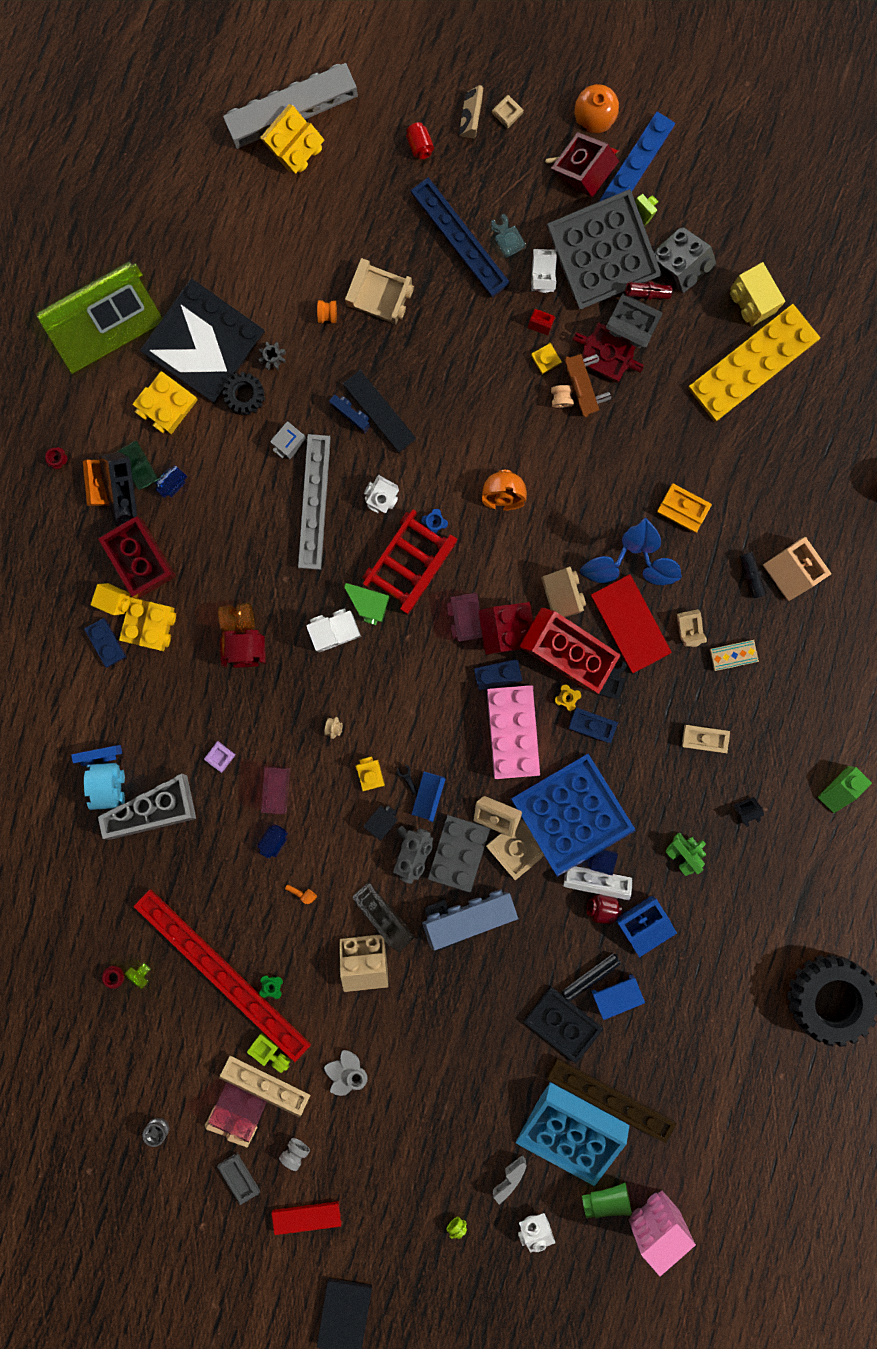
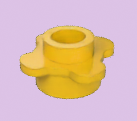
(574, 696)

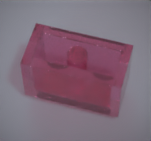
(466, 617)
(275, 790)

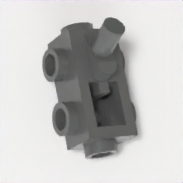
(413, 853)

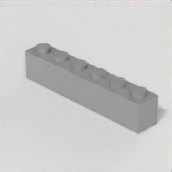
(308, 97)

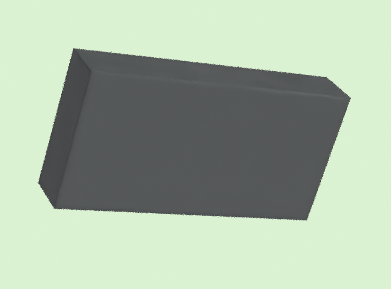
(238, 1178)

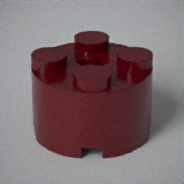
(242, 649)

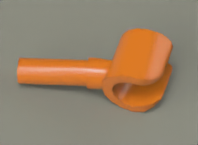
(307, 897)

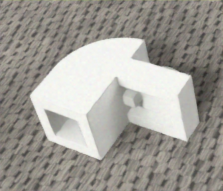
(543, 270)

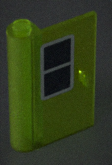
(88, 320)

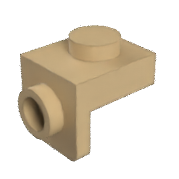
(691, 628)

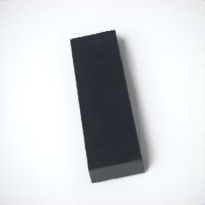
(379, 411)

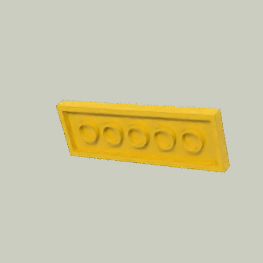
(754, 363)

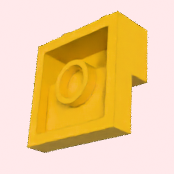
(292, 139)
(164, 403)
(148, 624)

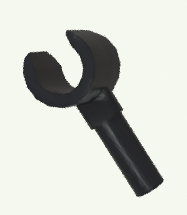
(407, 777)

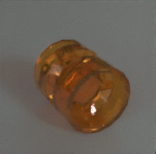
(236, 618)

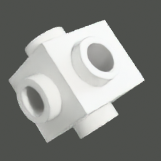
(381, 487)
(536, 1233)

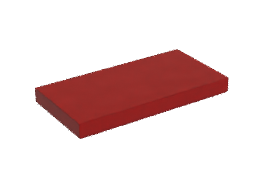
(631, 624)

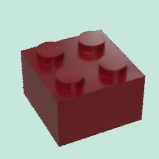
(505, 627)

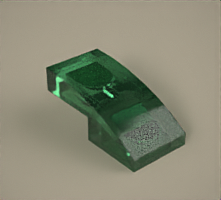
(142, 470)

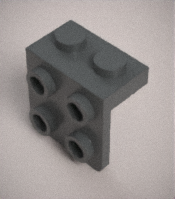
(685, 258)
(633, 321)

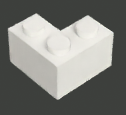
(333, 631)

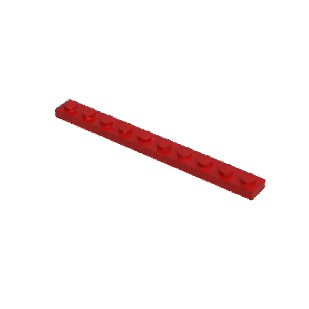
(222, 975)

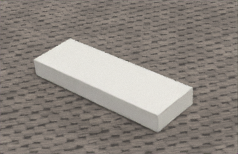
(598, 883)

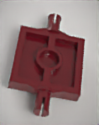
(613, 353)

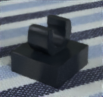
(749, 810)

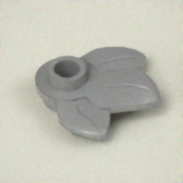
(342, 1072)

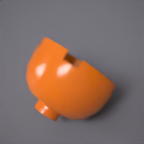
(596, 108)
(504, 490)

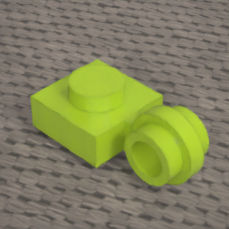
(263, 1051)

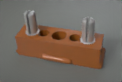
(582, 384)

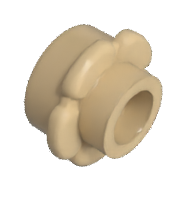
(333, 727)

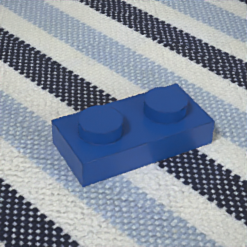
(88, 757)

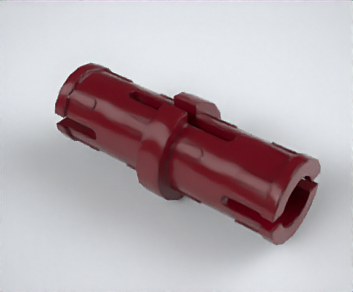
(648, 290)

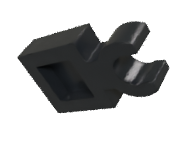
(614, 683)

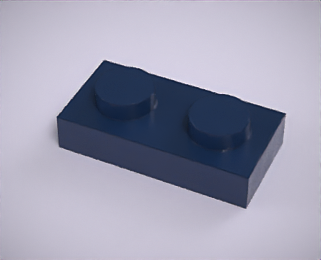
(358, 418)
(105, 642)
(498, 674)
(593, 725)

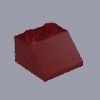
(585, 164)

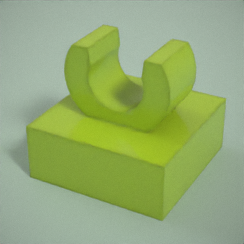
(646, 208)

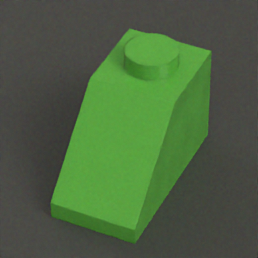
(368, 603)
(844, 789)

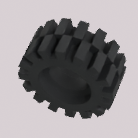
(244, 380)

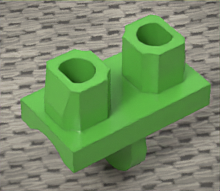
(690, 851)

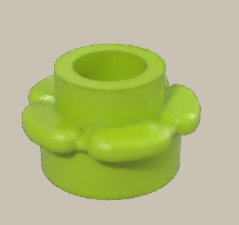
(457, 1228)

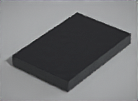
(563, 1024)
(344, 1315)

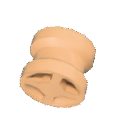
(562, 396)

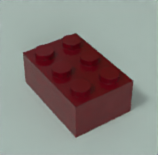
(137, 557)

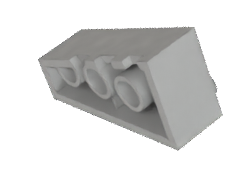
(158, 808)

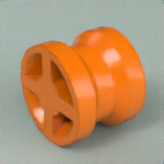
(327, 311)

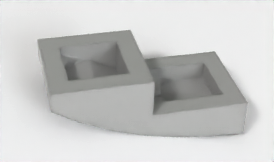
(514, 1174)

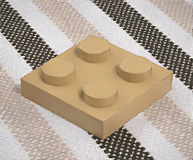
(516, 852)

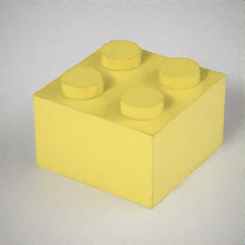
(756, 294)

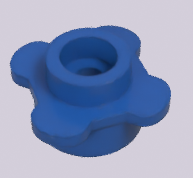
(435, 515)

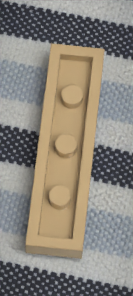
(264, 1086)

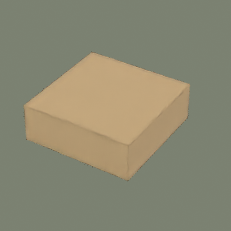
(507, 111)

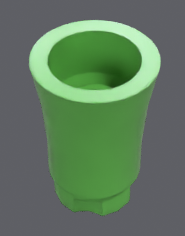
(607, 1202)

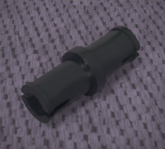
(753, 575)

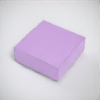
(219, 756)

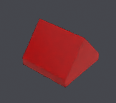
(541, 321)

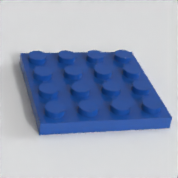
(573, 815)

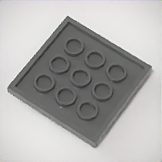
(603, 249)

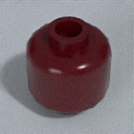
(603, 909)

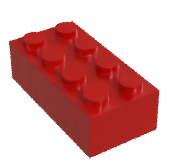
(570, 650)

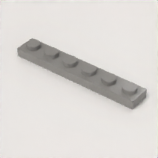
(314, 502)

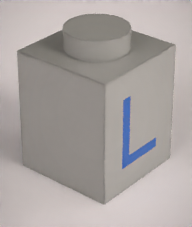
(287, 441)

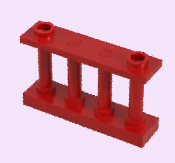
(419, 581)

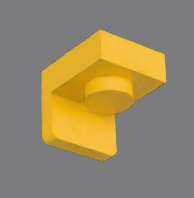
(370, 773)

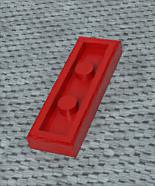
(306, 1218)

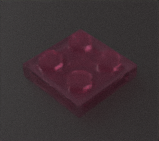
(237, 1112)

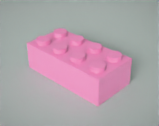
(513, 732)
(661, 1232)

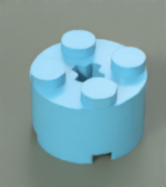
(104, 786)

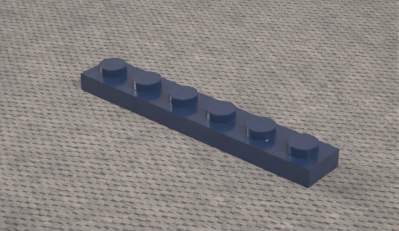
(460, 237)

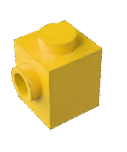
(111, 599)

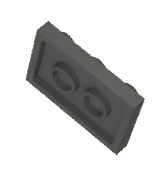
(458, 853)

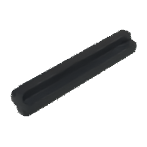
(591, 977)

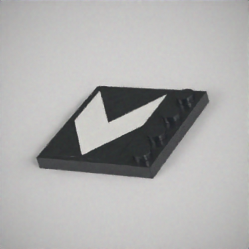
(202, 340)

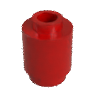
(419, 140)

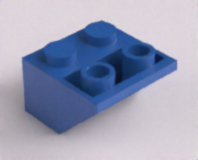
(646, 925)

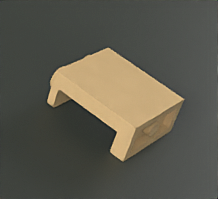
(379, 292)

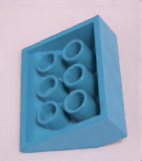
(573, 1134)

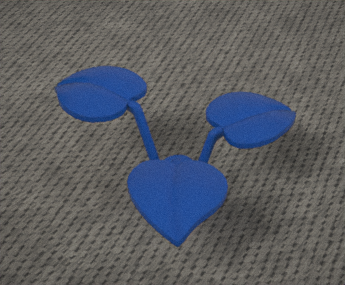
(637, 539)

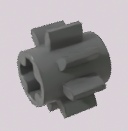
(269, 350)

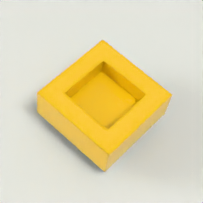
(546, 359)

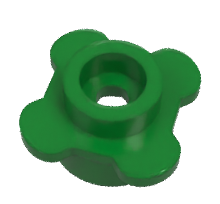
(266, 991)

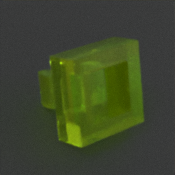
(137, 977)

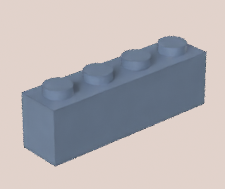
(469, 920)

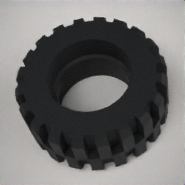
(857, 1017)

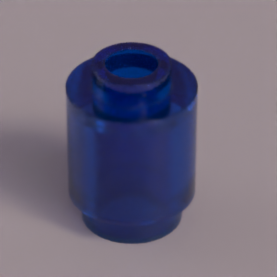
(171, 481)
(272, 841)

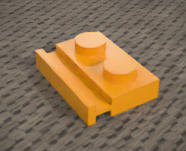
(684, 508)

